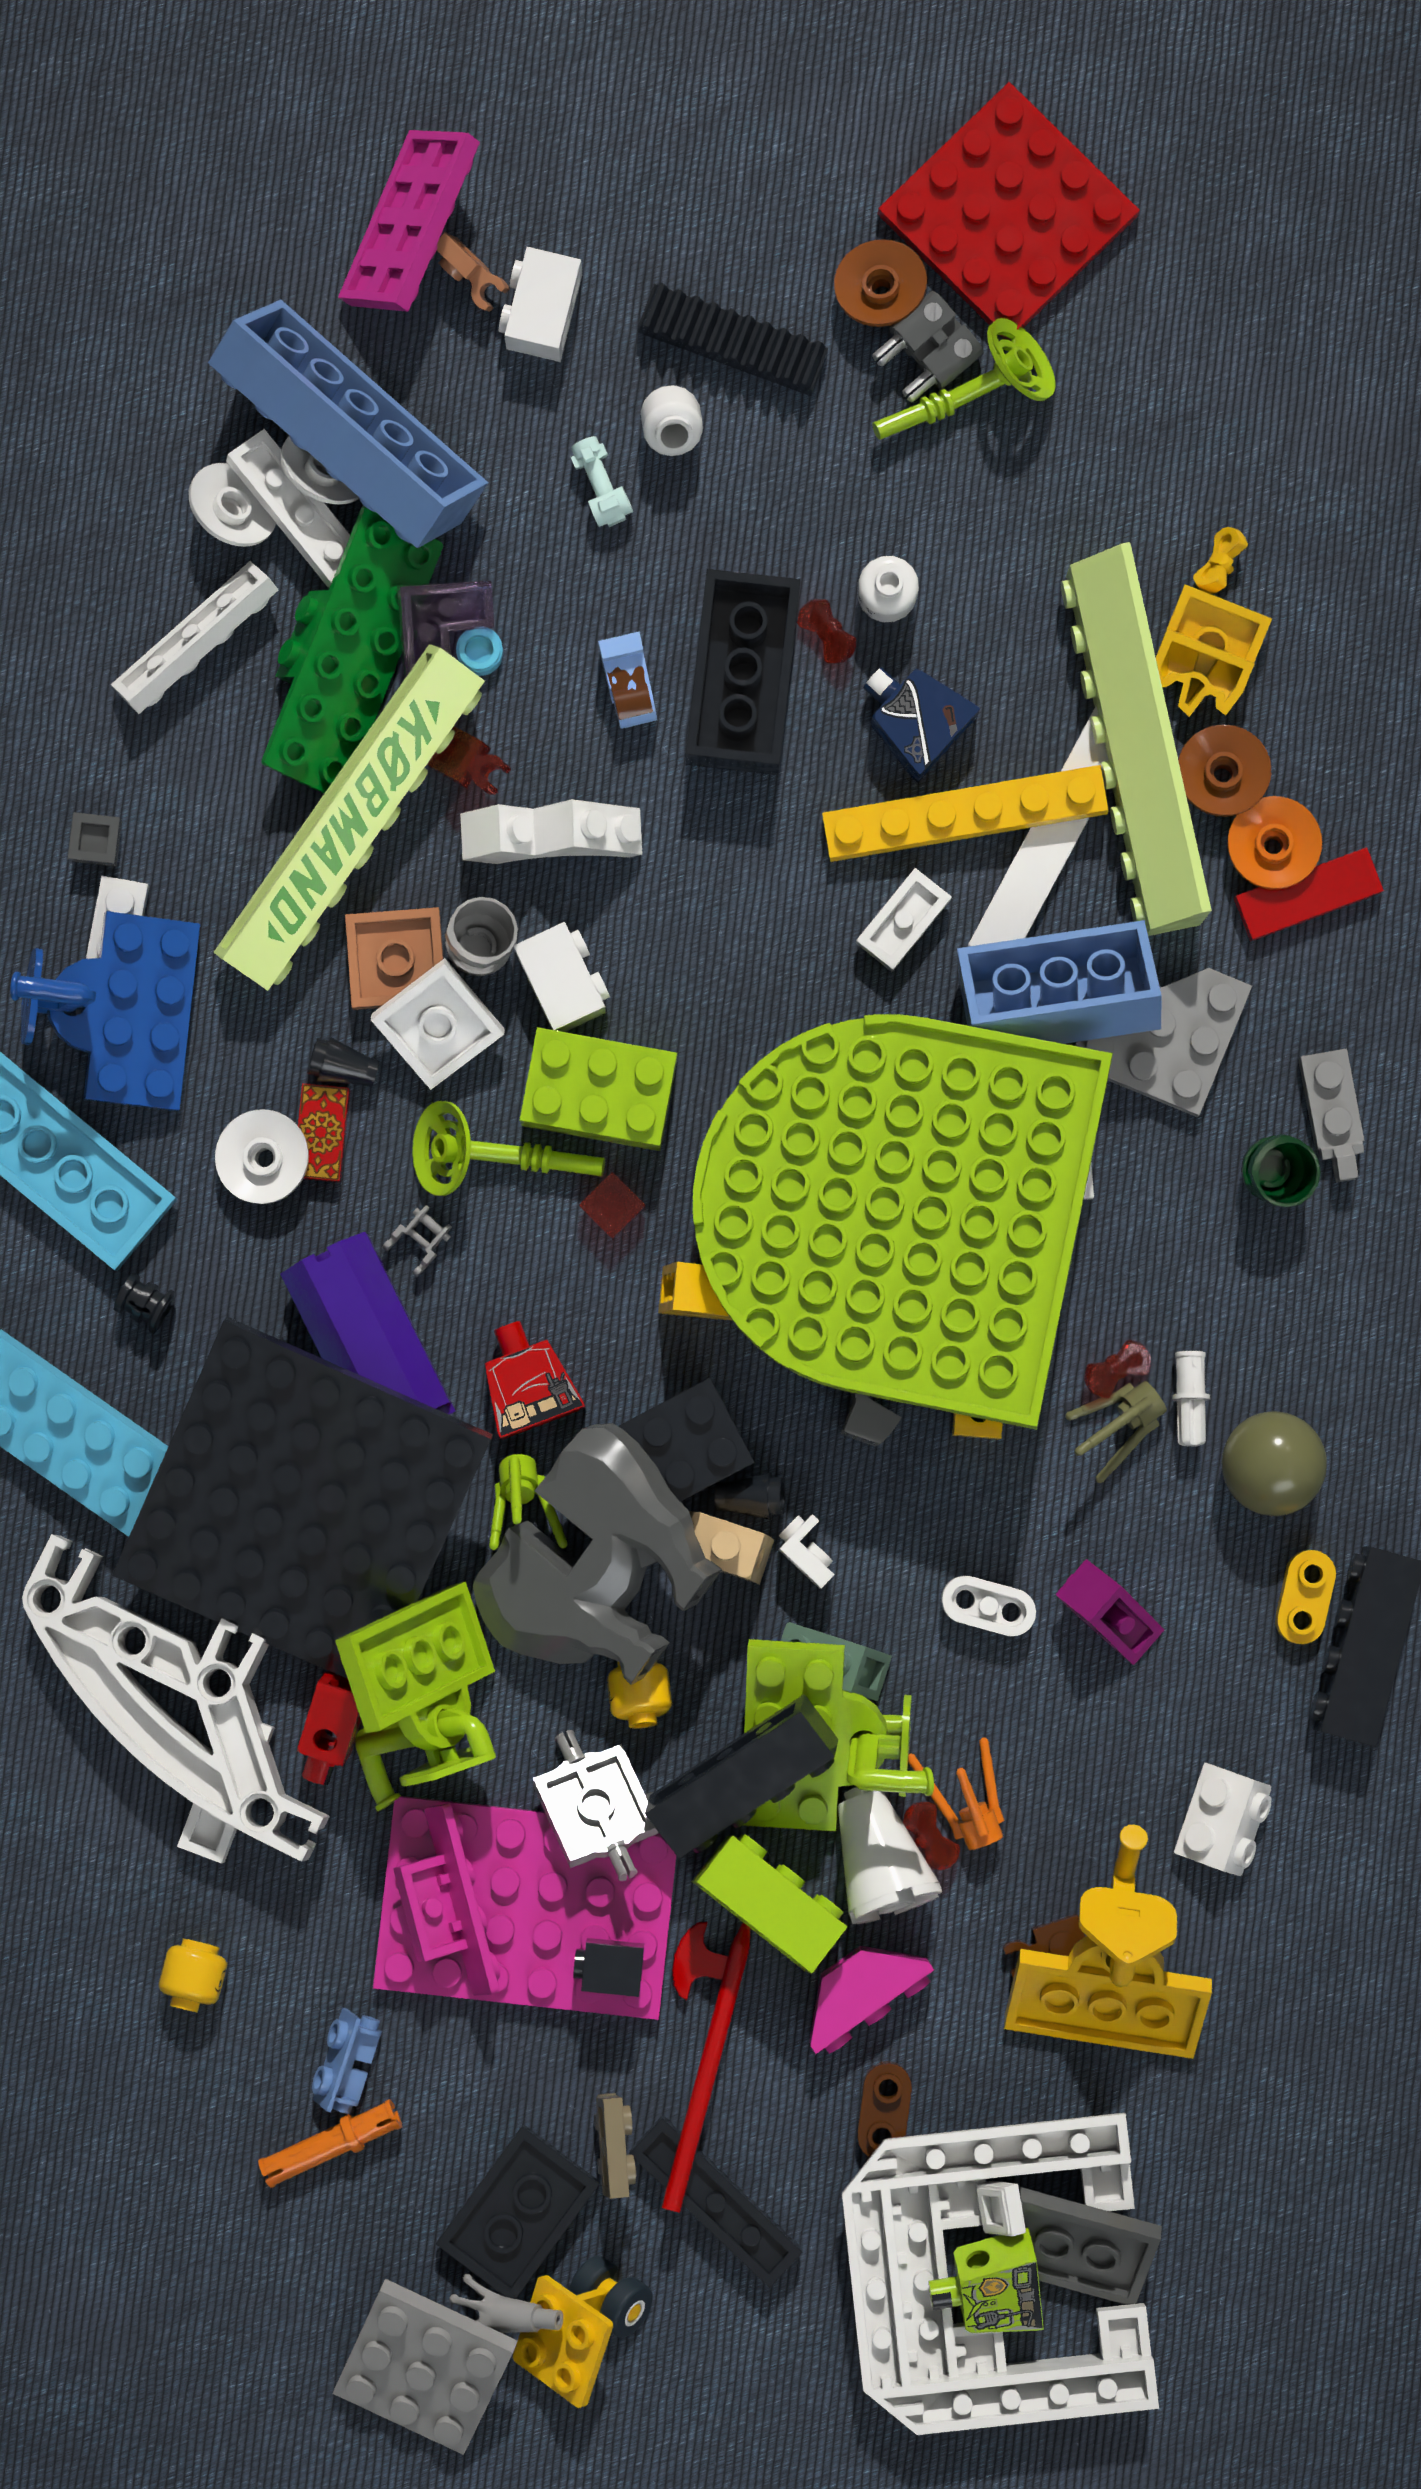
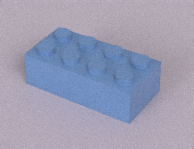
(1063, 984)

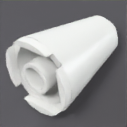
(880, 1859)

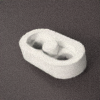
(988, 1605)

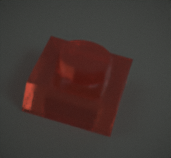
(612, 1205)

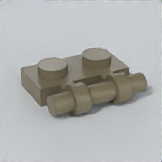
(613, 2123)

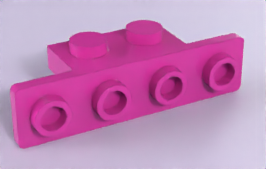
(443, 1905)

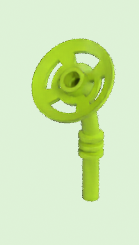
(1008, 370)
(460, 1149)

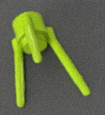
(518, 1486)

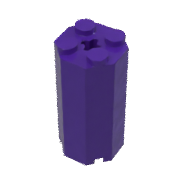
(362, 1320)

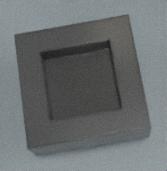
(94, 839)

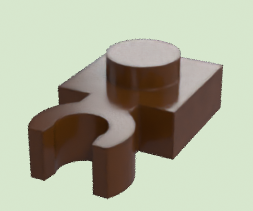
(1053, 1937)

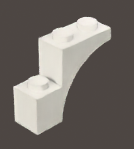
(559, 829)

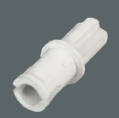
(1191, 1397)

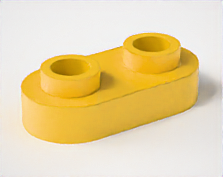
(1301, 1595)

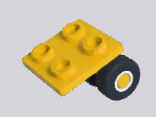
(591, 2311)

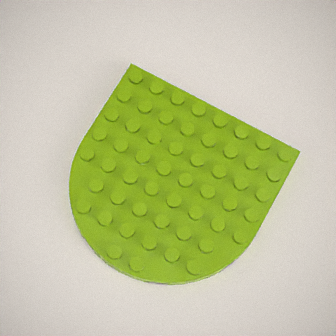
(903, 1208)

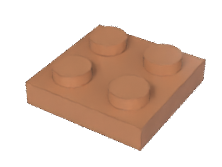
(390, 952)

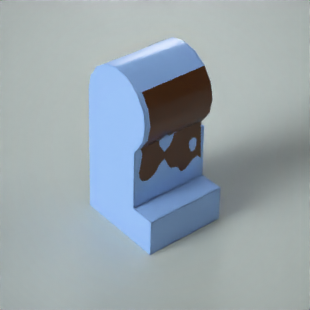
(628, 679)

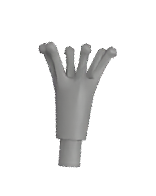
(508, 2314)

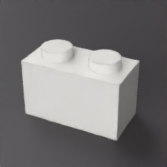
(541, 304)
(561, 978)

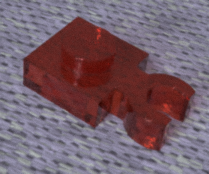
(467, 760)

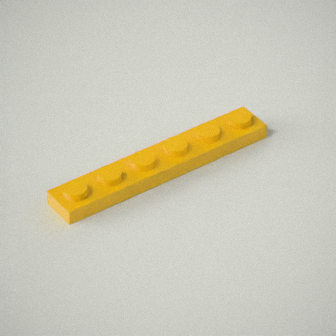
(965, 813)

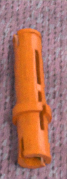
(330, 2143)

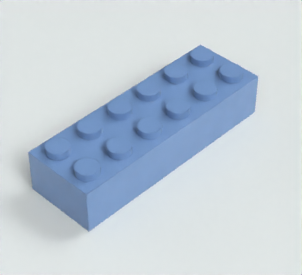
(347, 423)

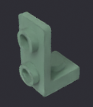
(863, 1666)

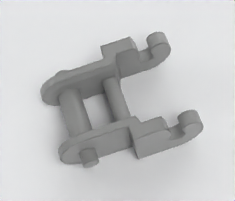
(440, 1232)

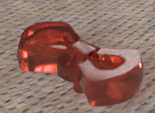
(837, 643)
(1103, 1376)
(921, 1821)

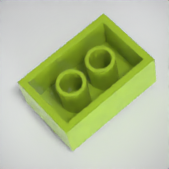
(598, 1089)
(771, 1901)

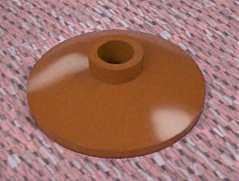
(879, 265)
(1227, 749)

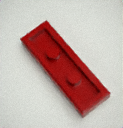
(1322, 891)

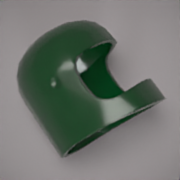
(1281, 1157)

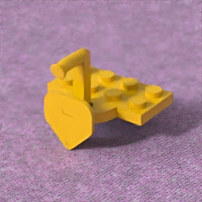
(1115, 1977)

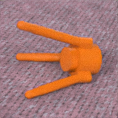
(978, 1823)

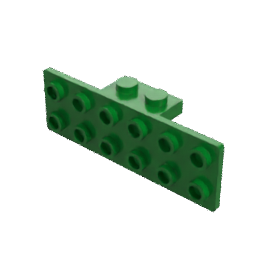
(344, 653)

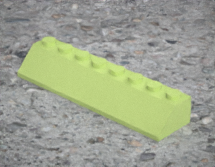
(1138, 741)

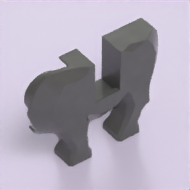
(570, 1609)

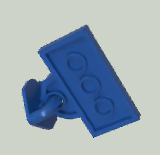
(132, 1007)

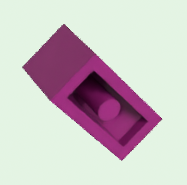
(1110, 1611)

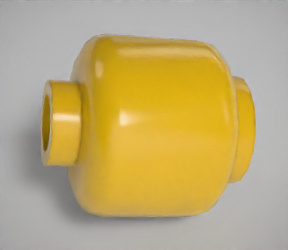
(641, 1701)
(192, 1975)

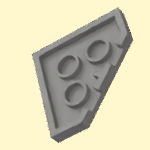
(1185, 1054)

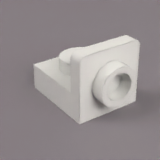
(810, 1560)

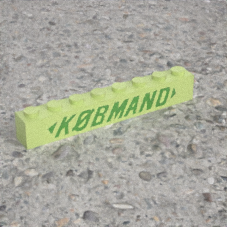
(350, 817)

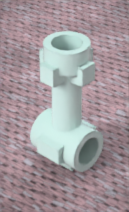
(610, 504)

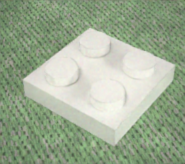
(437, 1024)

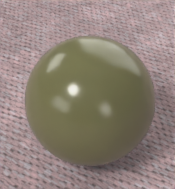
(1274, 1463)

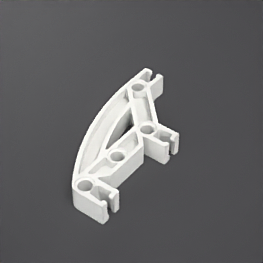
(91, 1653)

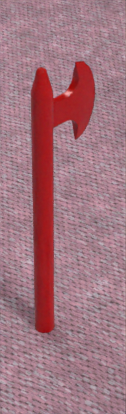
(689, 1963)

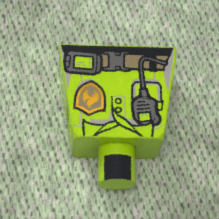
(993, 2285)

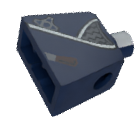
(918, 718)

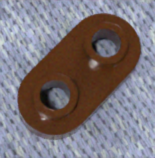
(881, 2110)

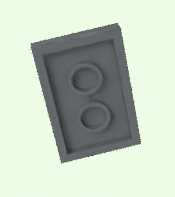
(1089, 2247)

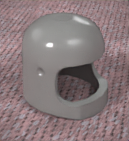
(481, 918)

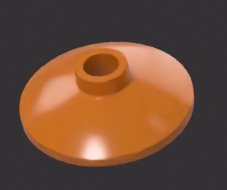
(1278, 820)

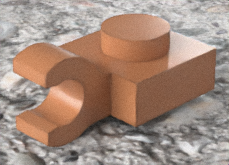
(461, 263)

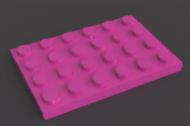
(533, 1911)

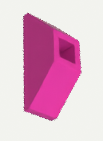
(860, 1990)

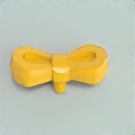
(1213, 575)

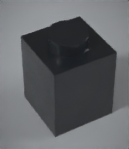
(610, 1967)

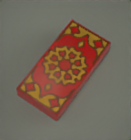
(324, 1125)

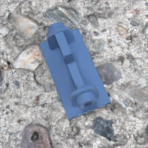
(348, 2039)

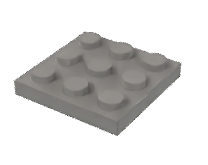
(424, 2366)

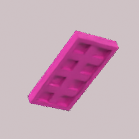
(409, 220)

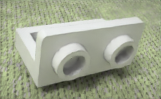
(1224, 1820)

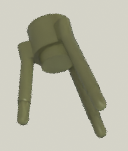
(1138, 1408)

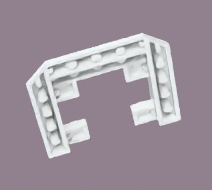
(935, 2370)

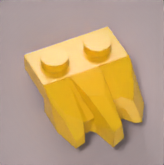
(1210, 648)

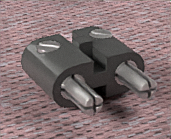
(935, 342)

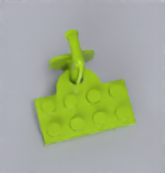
(787, 1670)
(413, 1688)

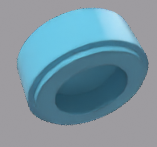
(480, 651)

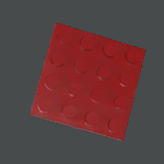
(1008, 210)

